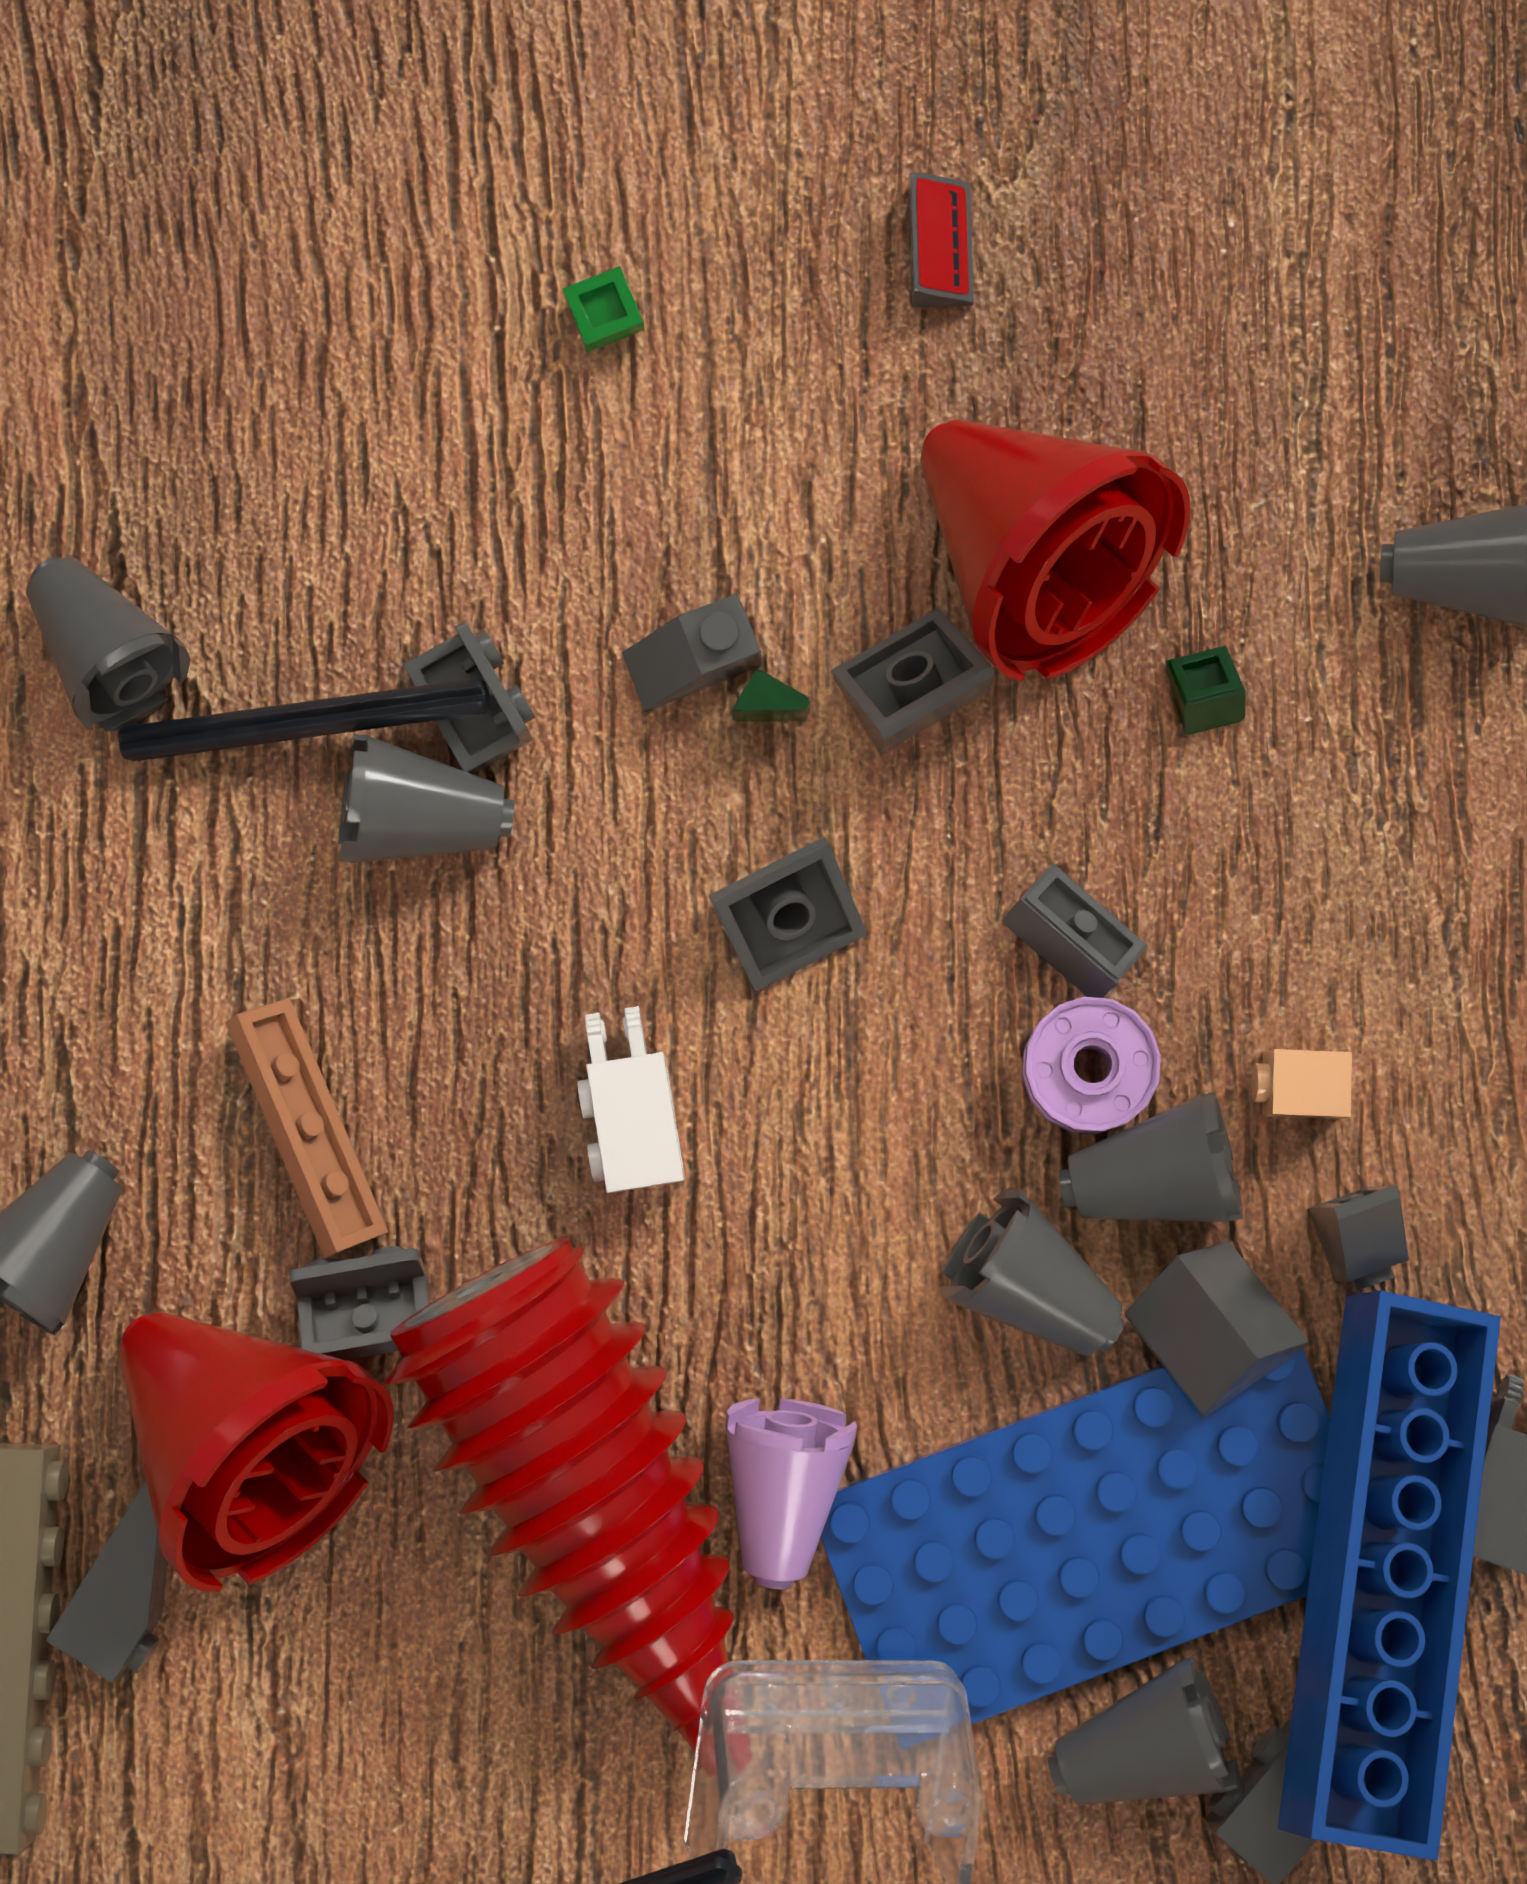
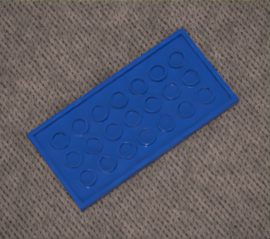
(1085, 1534)

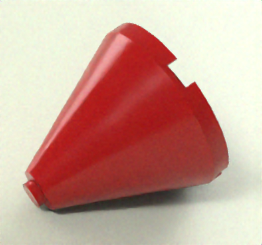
(1050, 538)
(245, 1443)

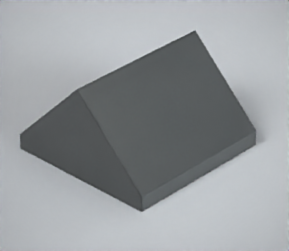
(913, 680)
(788, 914)
(1214, 1326)

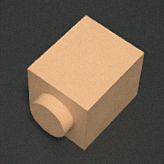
(1303, 1084)

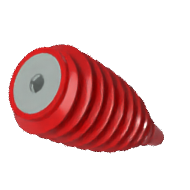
(576, 1465)

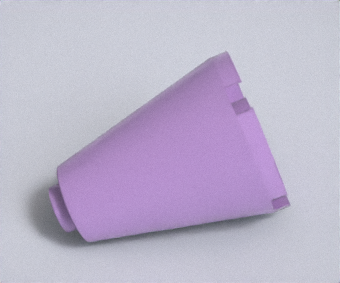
(784, 1483)

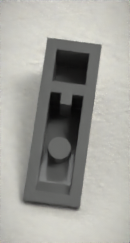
(119, 1599)

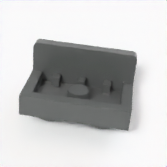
(482, 737)
(358, 1301)

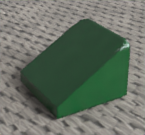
(1206, 690)
(770, 700)

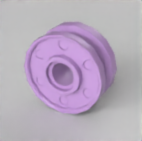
(1121, 1040)

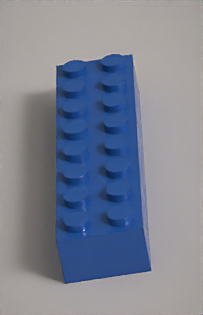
(1390, 1575)

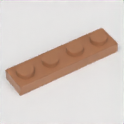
(306, 1127)

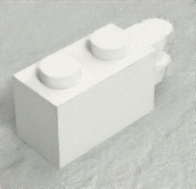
(630, 1111)

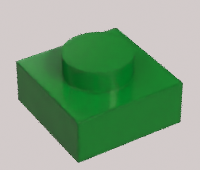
(603, 309)

